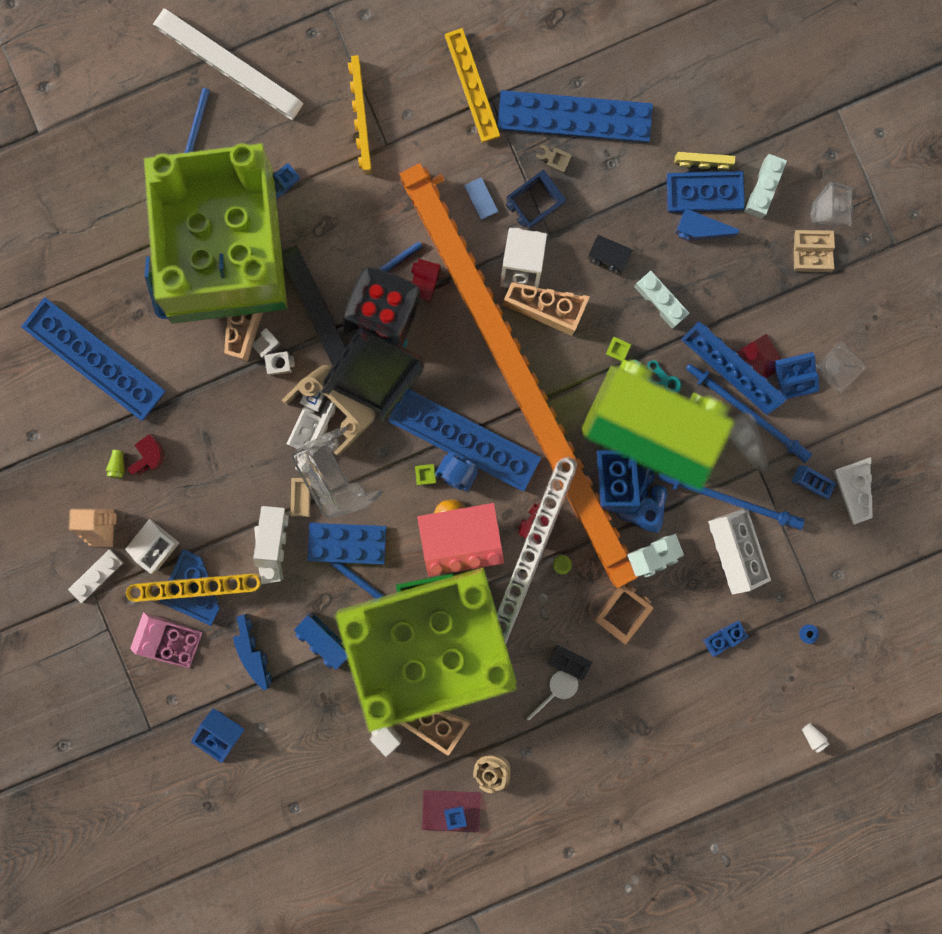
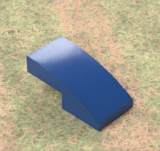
(284, 179)

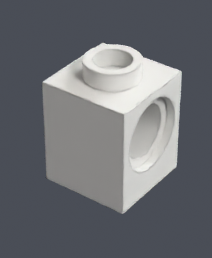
(271, 359)

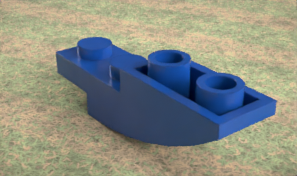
(252, 660)

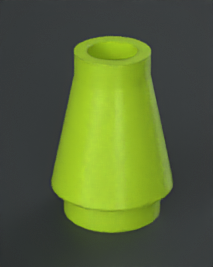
(116, 465)

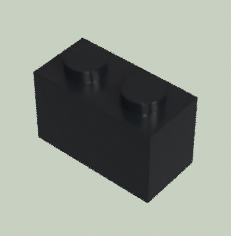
(609, 254)

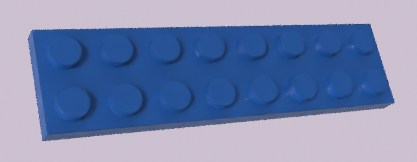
(575, 116)
(93, 359)
(465, 439)

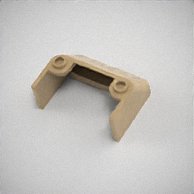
(358, 415)

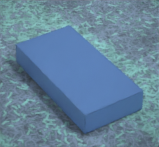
(481, 198)

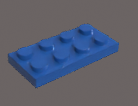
(346, 543)

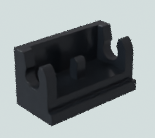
(569, 662)

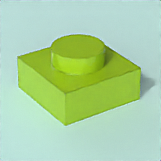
(618, 349)
(425, 474)

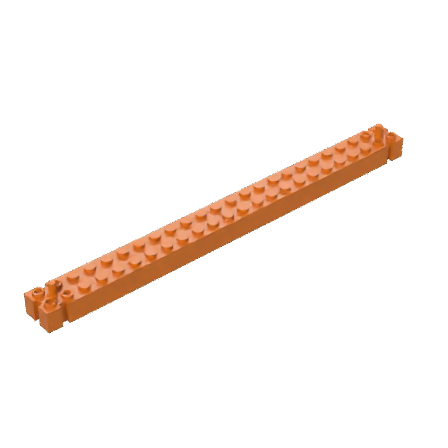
(515, 369)

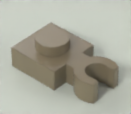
(556, 160)

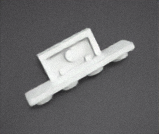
(311, 426)

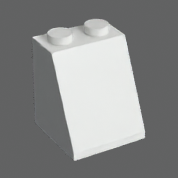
(523, 257)

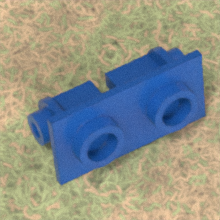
(645, 478)

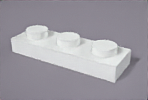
(95, 576)

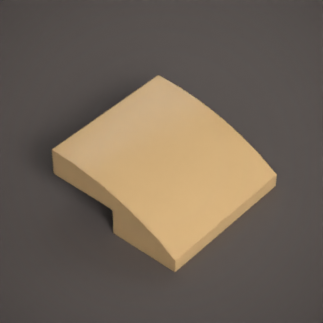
(813, 251)

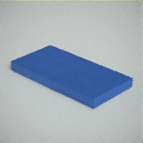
(705, 191)

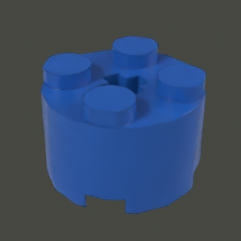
(457, 472)

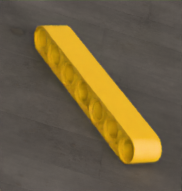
(185, 590)

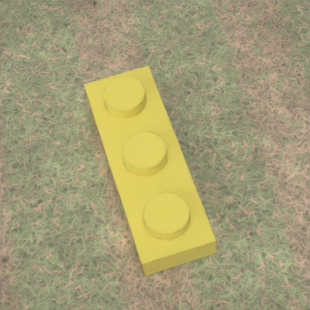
(704, 161)

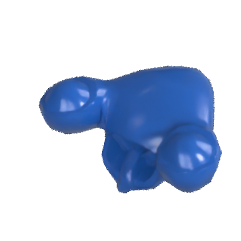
(650, 513)

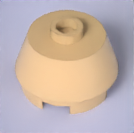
(492, 773)

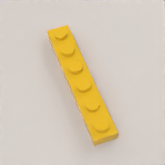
(472, 85)
(359, 107)

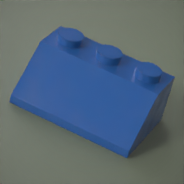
(618, 482)
(322, 641)

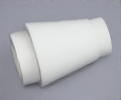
(815, 738)

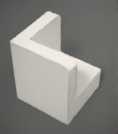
(266, 343)

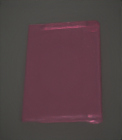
(436, 801)

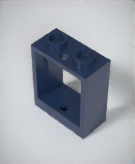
(551, 189)

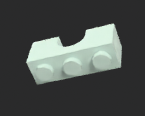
(766, 186)
(669, 307)
(655, 557)

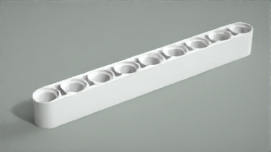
(228, 64)

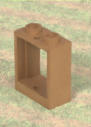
(611, 628)

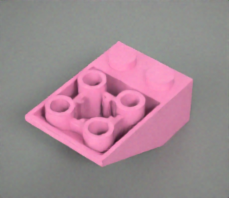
(165, 640)

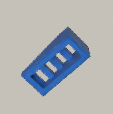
(803, 476)

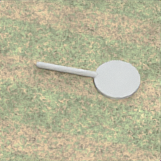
(562, 686)

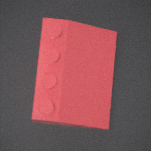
(460, 539)

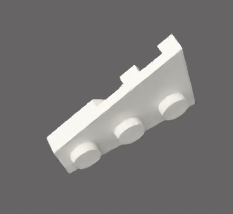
(855, 488)

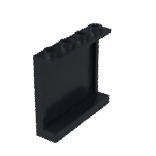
(374, 372)

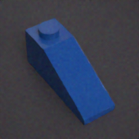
(698, 227)

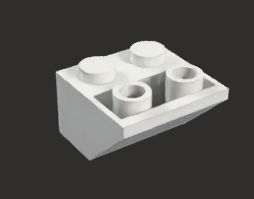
(151, 547)

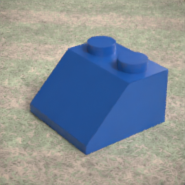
(217, 735)

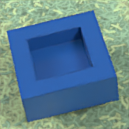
(455, 817)

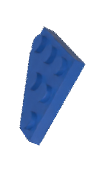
(200, 607)

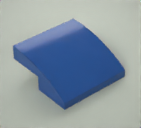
(797, 375)

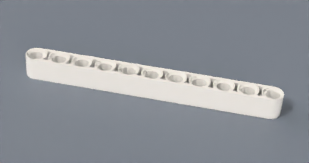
(533, 546)

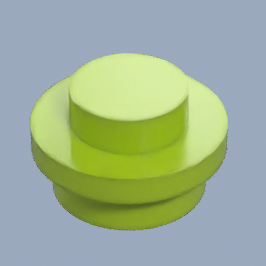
(562, 564)

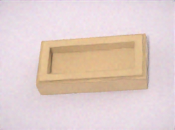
(300, 498)

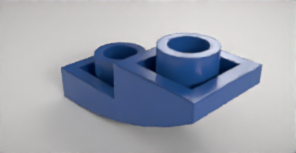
(725, 638)

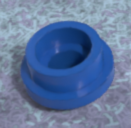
(803, 631)

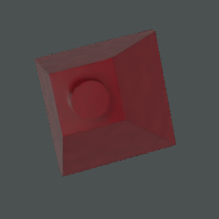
(761, 356)

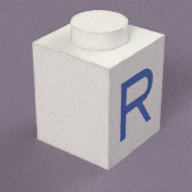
(313, 402)

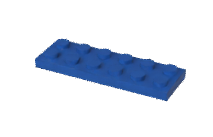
(733, 368)

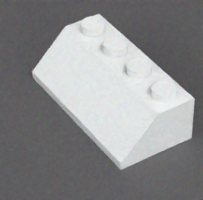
(739, 551)

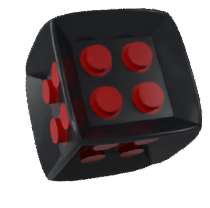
(382, 305)

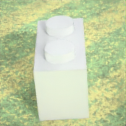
(386, 739)

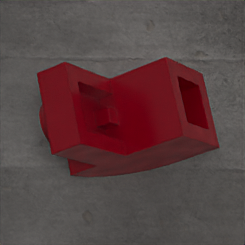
(152, 455)

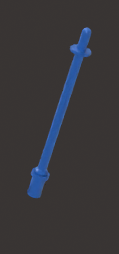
(792, 445)
(783, 518)

